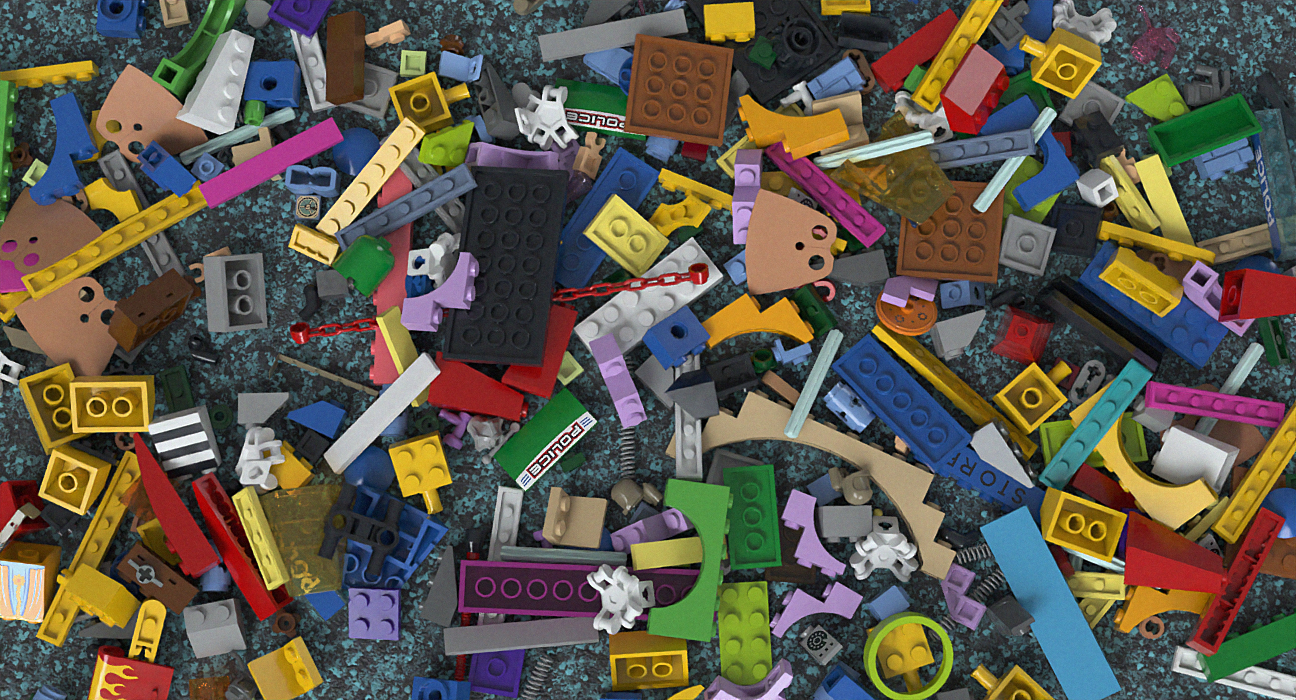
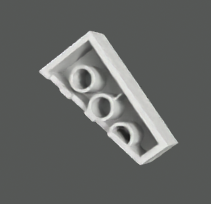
(220, 84)

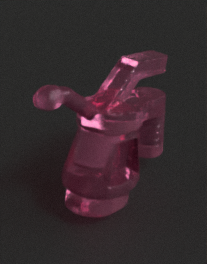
(1148, 45)

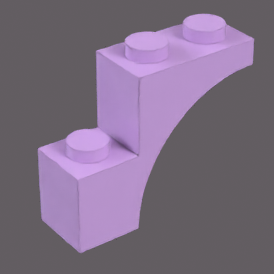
(495, 156)
(748, 178)
(457, 291)
(618, 380)
(651, 530)
(809, 550)
(799, 604)

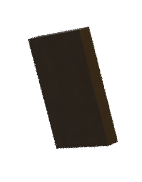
(790, 570)

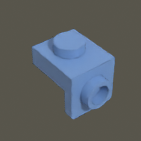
(480, 127)
(207, 167)
(737, 268)
(797, 355)

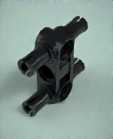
(361, 529)

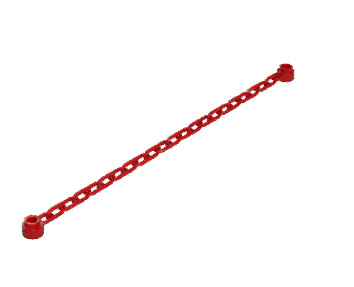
(697, 273)

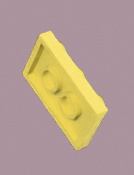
(626, 236)

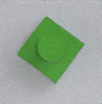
(915, 77)

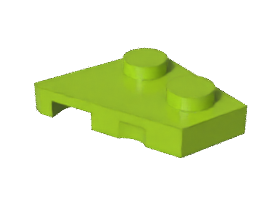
(1159, 99)
(447, 146)

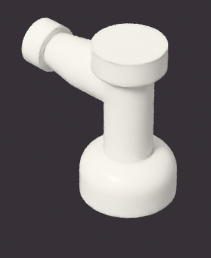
(801, 92)

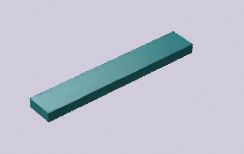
(1095, 425)

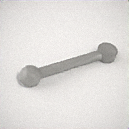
(514, 428)

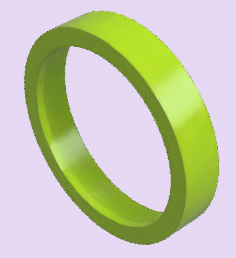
(882, 630)

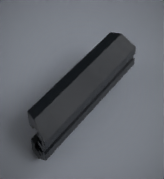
(1101, 323)

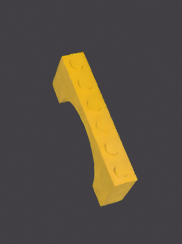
(1165, 503)

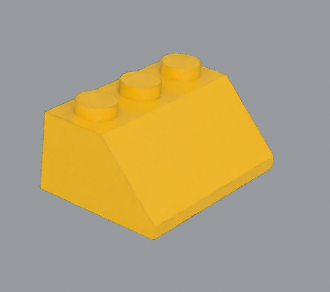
(1142, 281)
(112, 403)
(50, 406)
(1080, 524)
(647, 661)

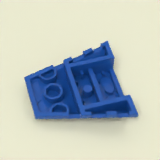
(417, 538)

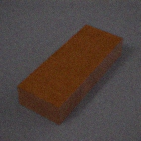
(345, 58)

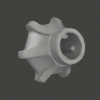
(486, 432)

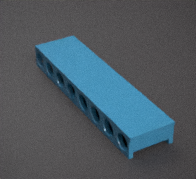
(1049, 599)

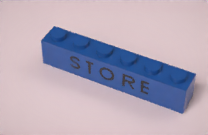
(990, 483)

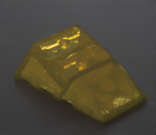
(900, 180)
(297, 528)

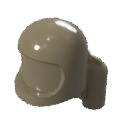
(854, 486)
(629, 494)

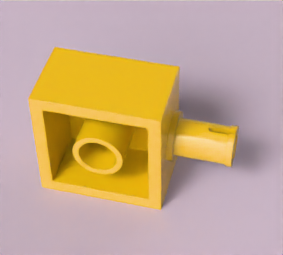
(1062, 61)
(426, 101)
(1032, 396)
(422, 467)
(99, 595)
(903, 653)
(1013, 685)

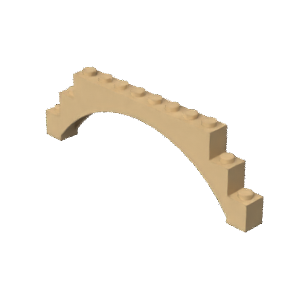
(899, 480)

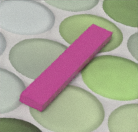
(271, 163)
(827, 194)
(1214, 404)

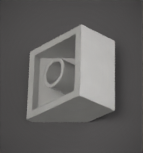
(955, 334)
(215, 627)

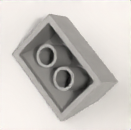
(235, 292)

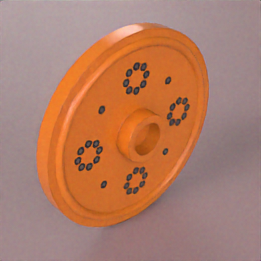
(912, 320)

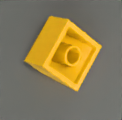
(74, 478)

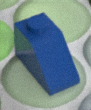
(322, 417)

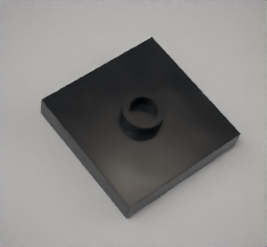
(1076, 229)

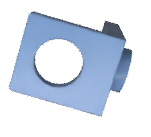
(460, 67)

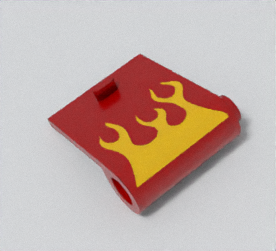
(128, 678)

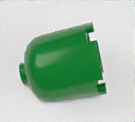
(367, 262)

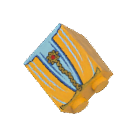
(28, 580)

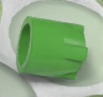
(254, 112)

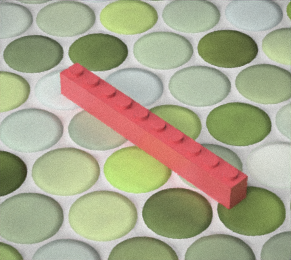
(392, 289)

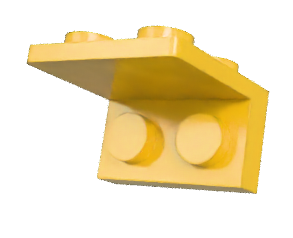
(285, 672)

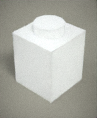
(1097, 187)

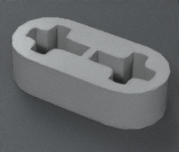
(1081, 379)

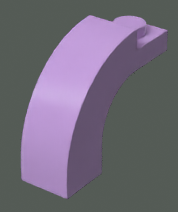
(1206, 293)
(768, 689)

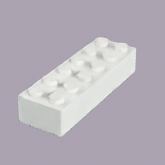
(634, 312)

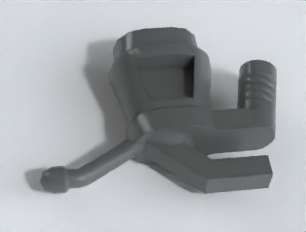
(1203, 93)
(245, 686)

